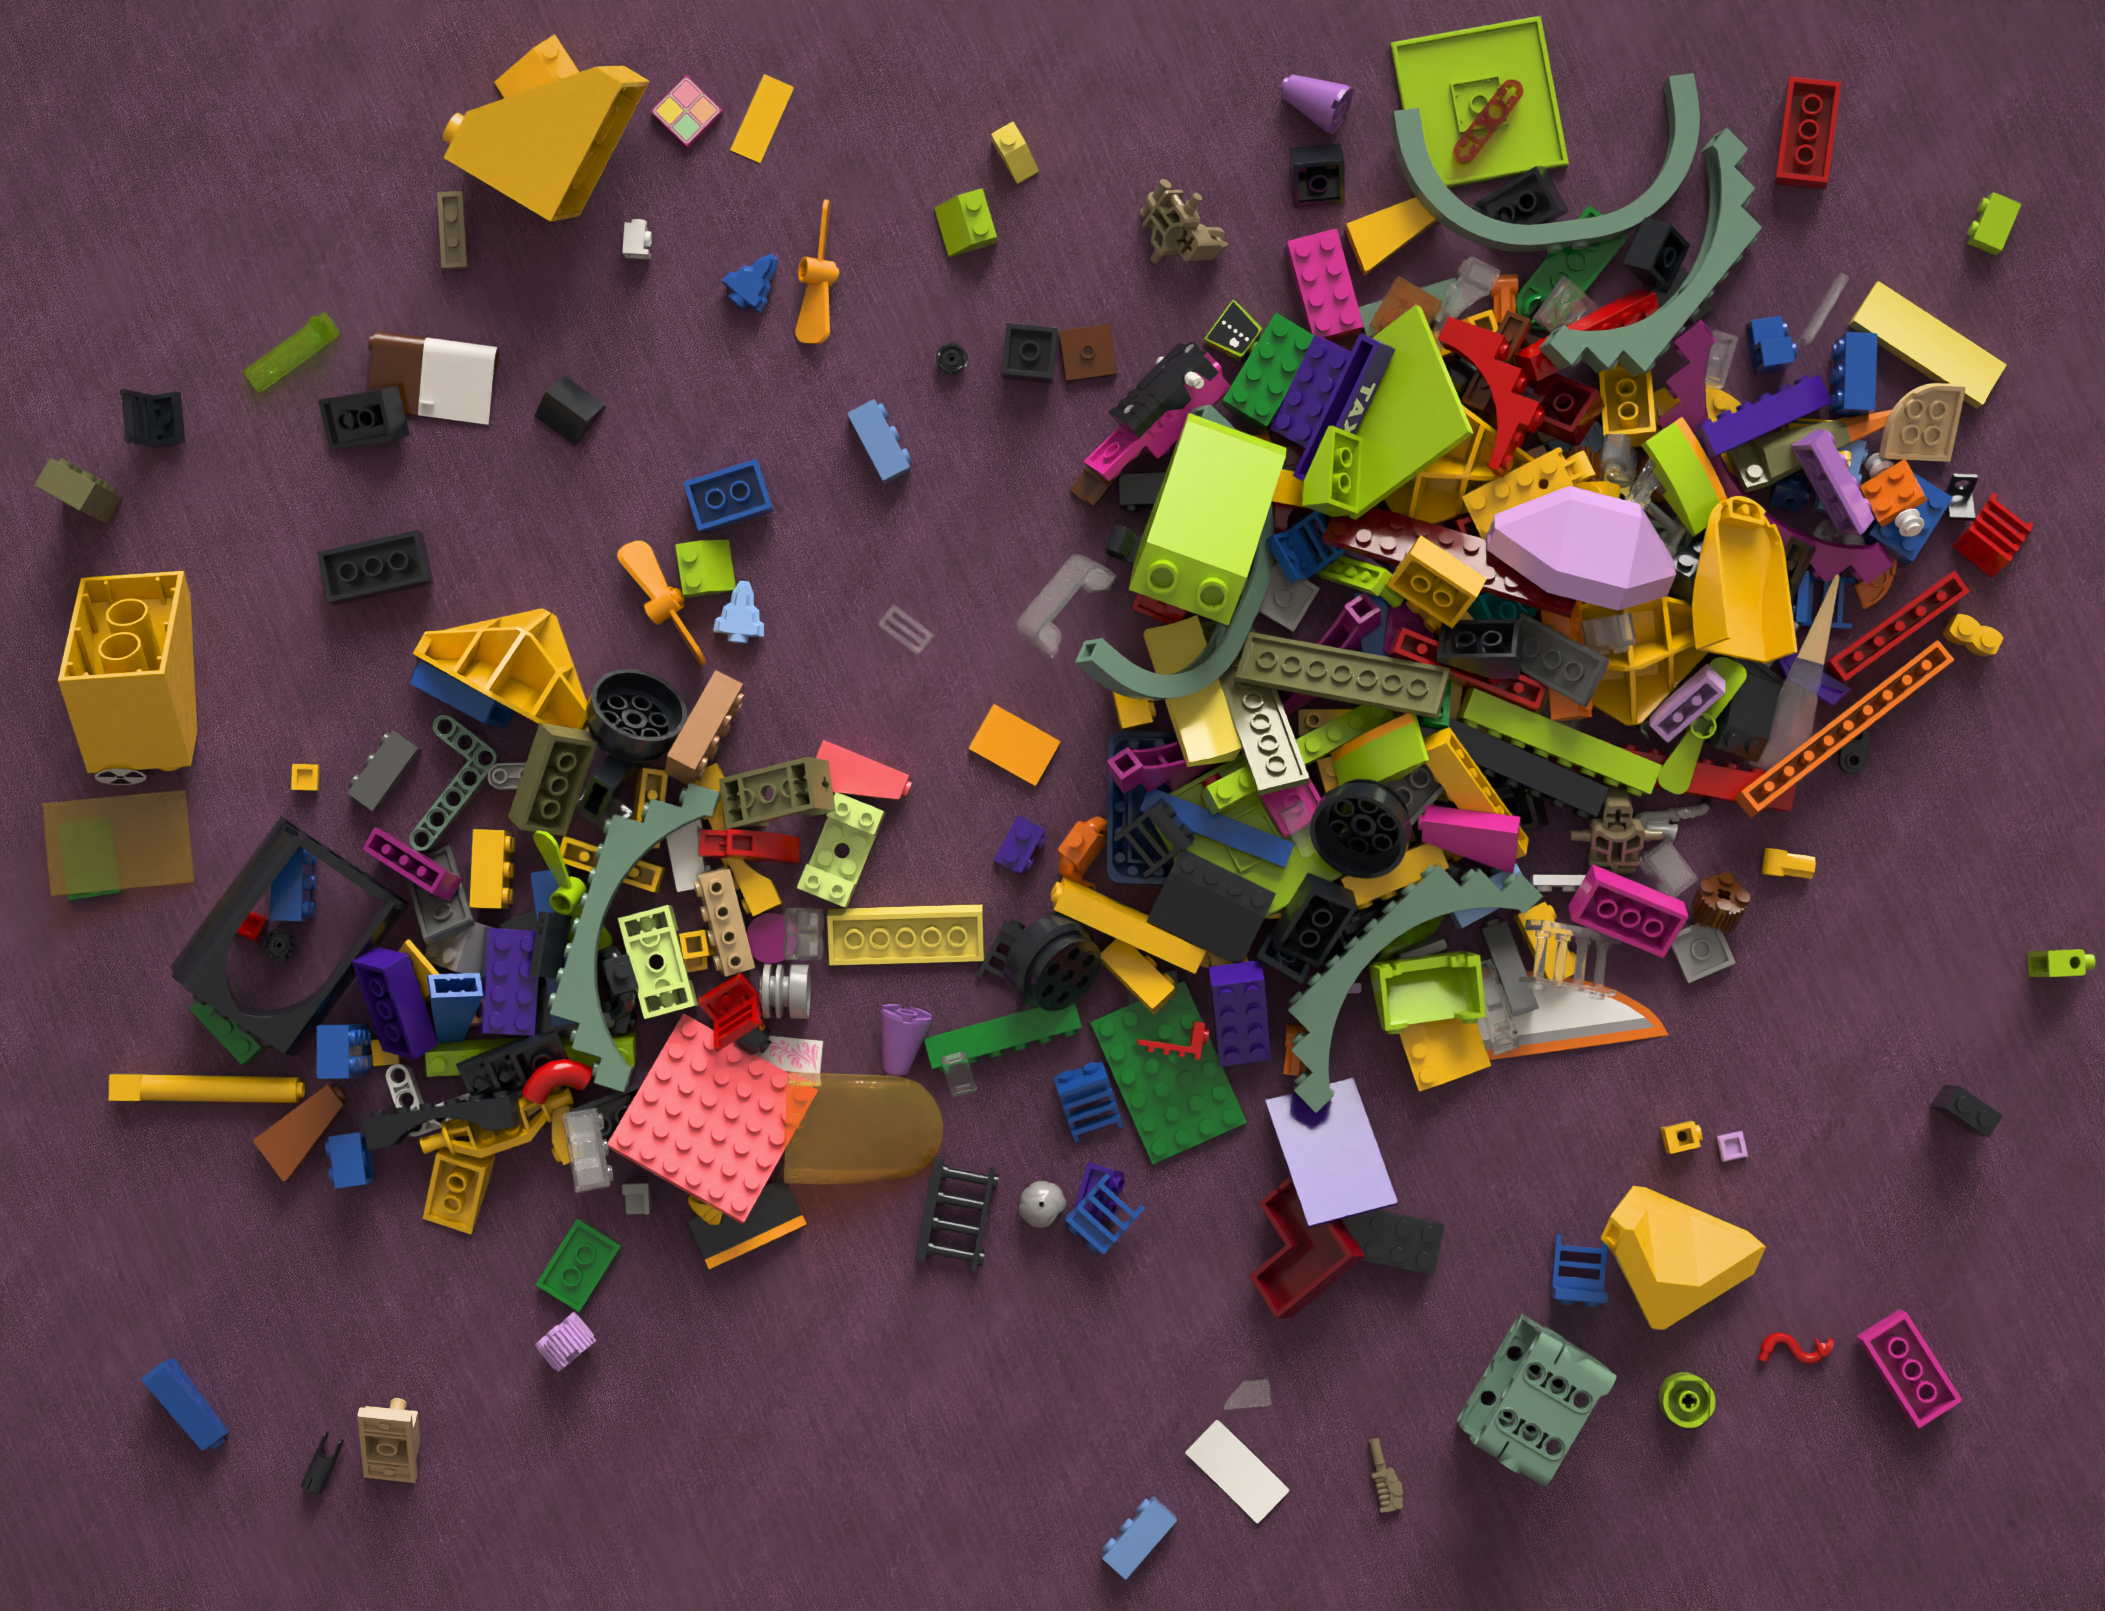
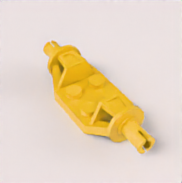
(487, 1142)

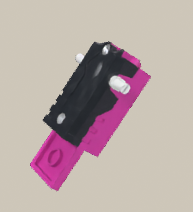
(1158, 408)

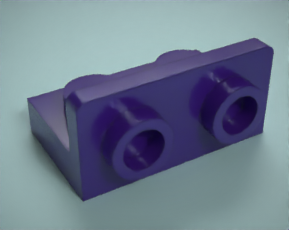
(1020, 845)
(1091, 1177)

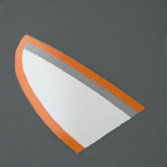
(1575, 1021)

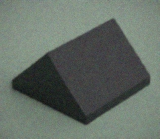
(568, 410)

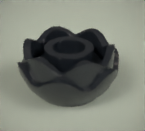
(951, 350)
(271, 941)

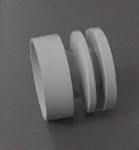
(786, 991)

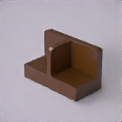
(1092, 487)

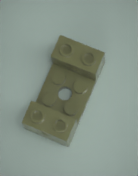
(798, 788)

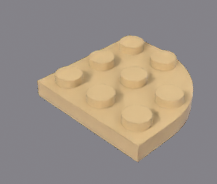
(1924, 424)

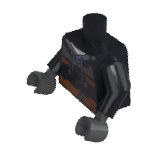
(618, 982)

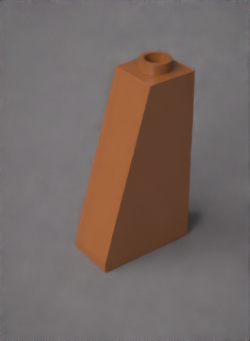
(298, 1133)

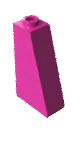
(1473, 834)

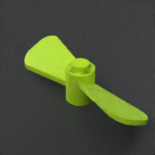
(1679, 767)
(568, 895)

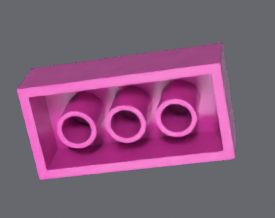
(1324, 285)
(1628, 911)
(1909, 1368)

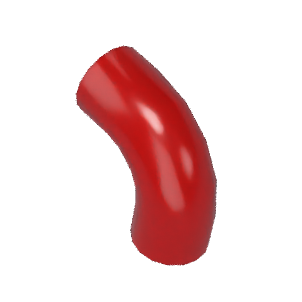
(553, 1075)

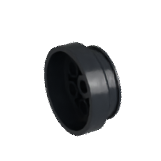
(635, 715)
(1341, 844)
(1052, 963)

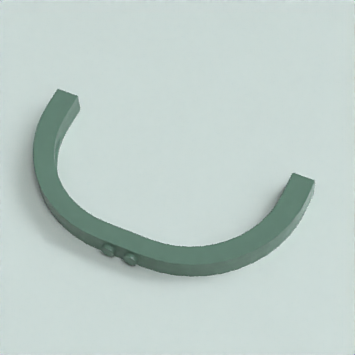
(1464, 221)
(1127, 679)

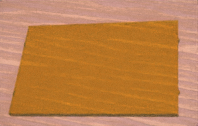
(118, 842)

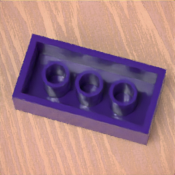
(1310, 390)
(507, 987)
(395, 1002)
(1240, 1013)

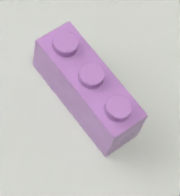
(1687, 703)

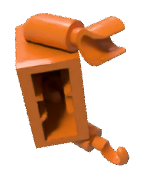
(1081, 849)

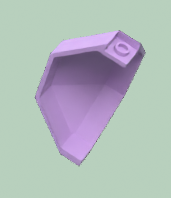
(1584, 548)

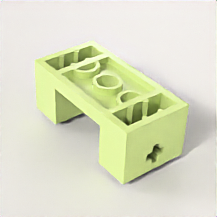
(837, 877)
(668, 987)

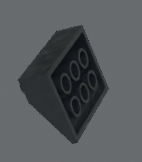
(1211, 907)

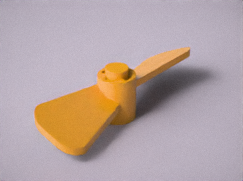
(814, 317)
(665, 601)

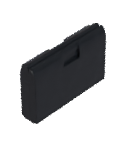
(550, 944)

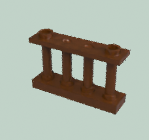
(1478, 393)

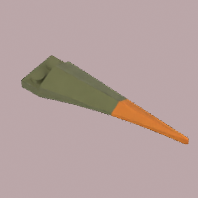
(1771, 455)

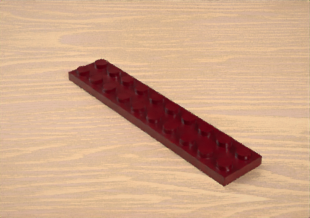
(1391, 535)

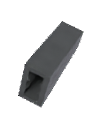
(1509, 966)

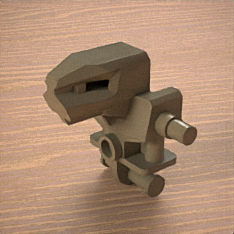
(1178, 227)
(1616, 835)

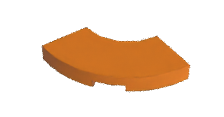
(1871, 593)

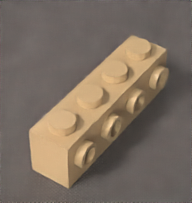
(724, 921)

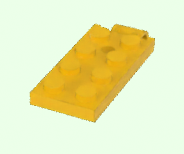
(1523, 485)

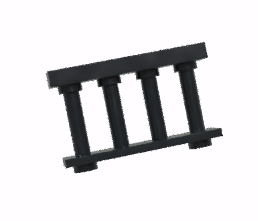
(937, 1197)

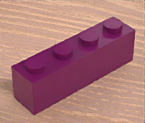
(412, 864)

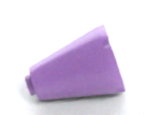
(1318, 100)
(901, 1037)

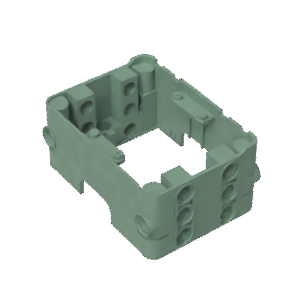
(1534, 1400)

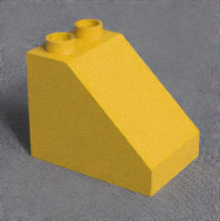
(548, 140)
(132, 672)

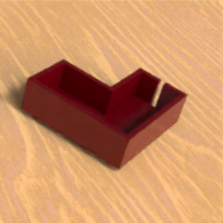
(1309, 1260)

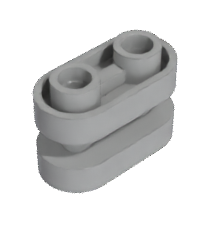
(506, 775)

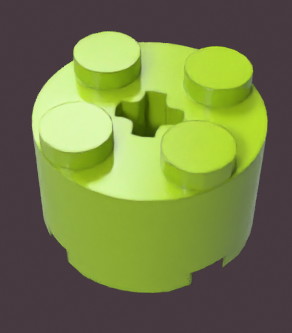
(1695, 1411)

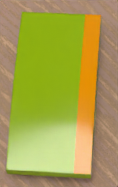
(1685, 474)
(1383, 752)

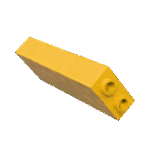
(1123, 923)

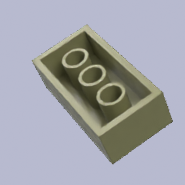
(79, 489)
(552, 779)

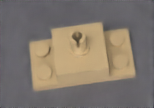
(389, 1442)

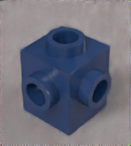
(1789, 493)

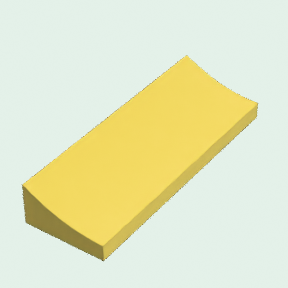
(1927, 343)
(1202, 718)
(905, 935)

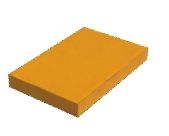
(1014, 745)

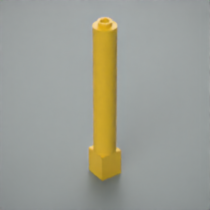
(205, 1088)

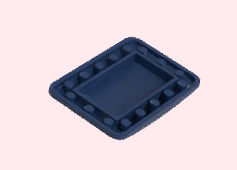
(1123, 861)

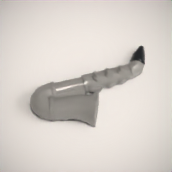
(1660, 819)

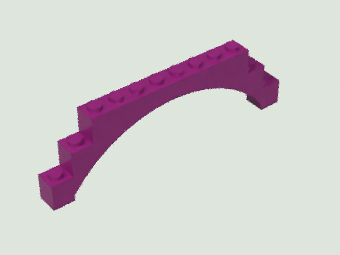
(1689, 386)
(1166, 762)

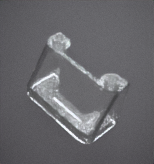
(1036, 620)

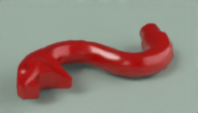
(1769, 1343)

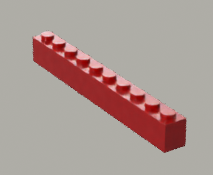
(1710, 780)

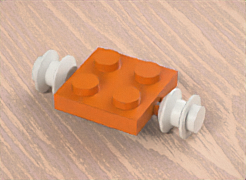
(1894, 494)

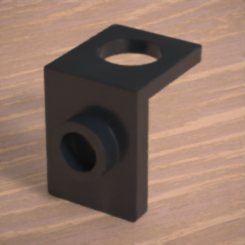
(1962, 504)

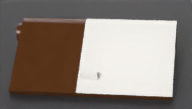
(435, 375)

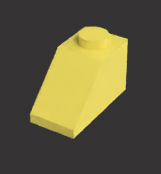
(1014, 152)

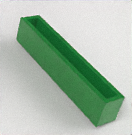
(1003, 1033)

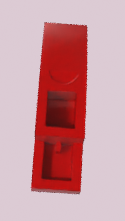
(749, 845)

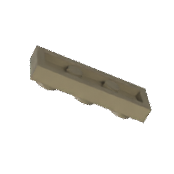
(452, 230)

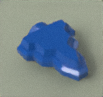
(751, 283)

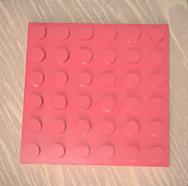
(707, 1120)

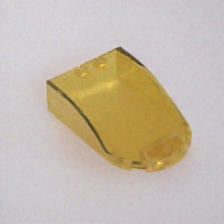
(858, 1128)

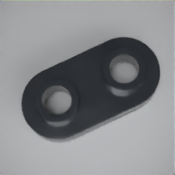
(1855, 748)

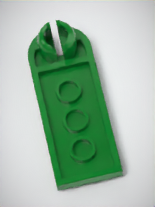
(1578, 265)

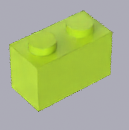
(1993, 223)

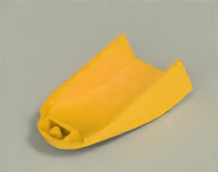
(1743, 586)

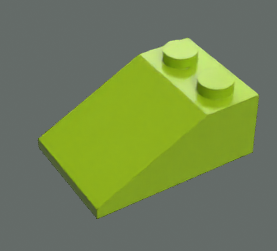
(1335, 474)

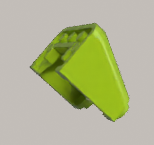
(1428, 989)

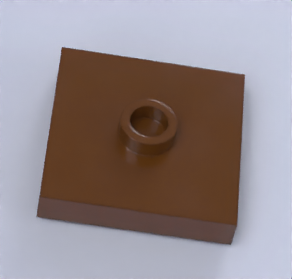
(1087, 352)

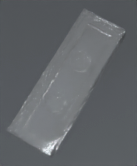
(1823, 309)

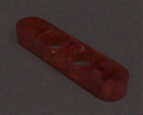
(1485, 120)

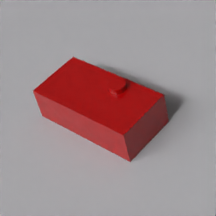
(1807, 133)

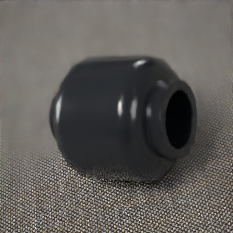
(755, 1040)

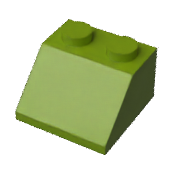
(966, 223)
(705, 567)

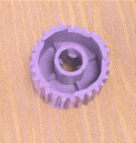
(565, 1342)

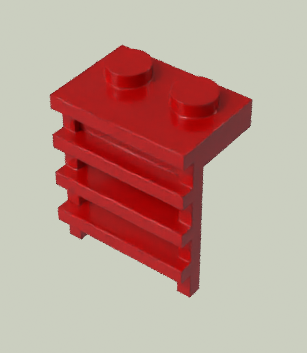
(1987, 546)
(733, 1009)
(1198, 1036)

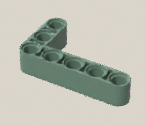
(458, 784)

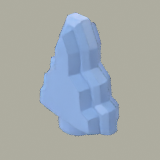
(740, 617)

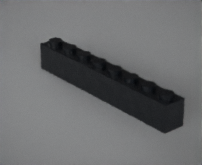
(1527, 771)

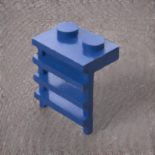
(1297, 555)
(1804, 598)
(1082, 1087)
(1096, 1234)
(1573, 1289)

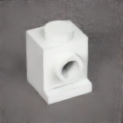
(637, 240)

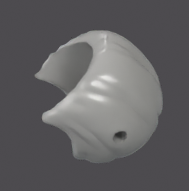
(1040, 1192)

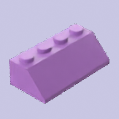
(1833, 482)

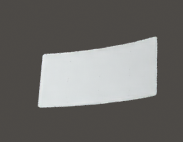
(1237, 1471)

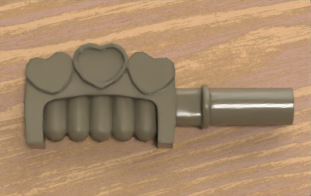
(1386, 1481)

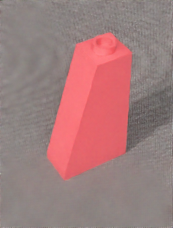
(862, 776)

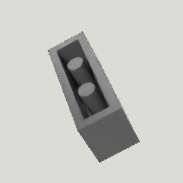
(383, 770)

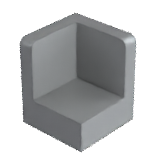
(638, 1198)

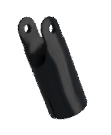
(320, 1467)

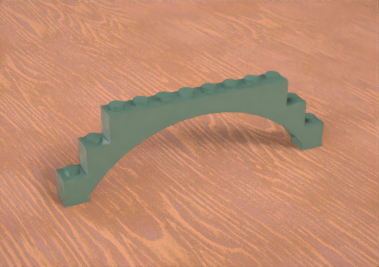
(1726, 236)
(1429, 898)
(578, 988)

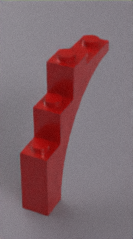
(1514, 412)

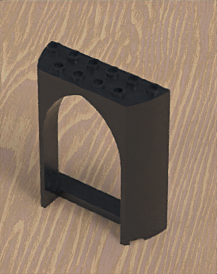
(203, 959)

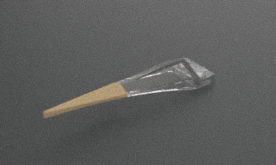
(1800, 691)

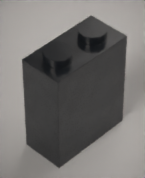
(1966, 1110)

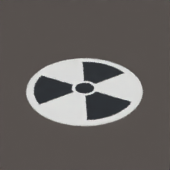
(120, 777)

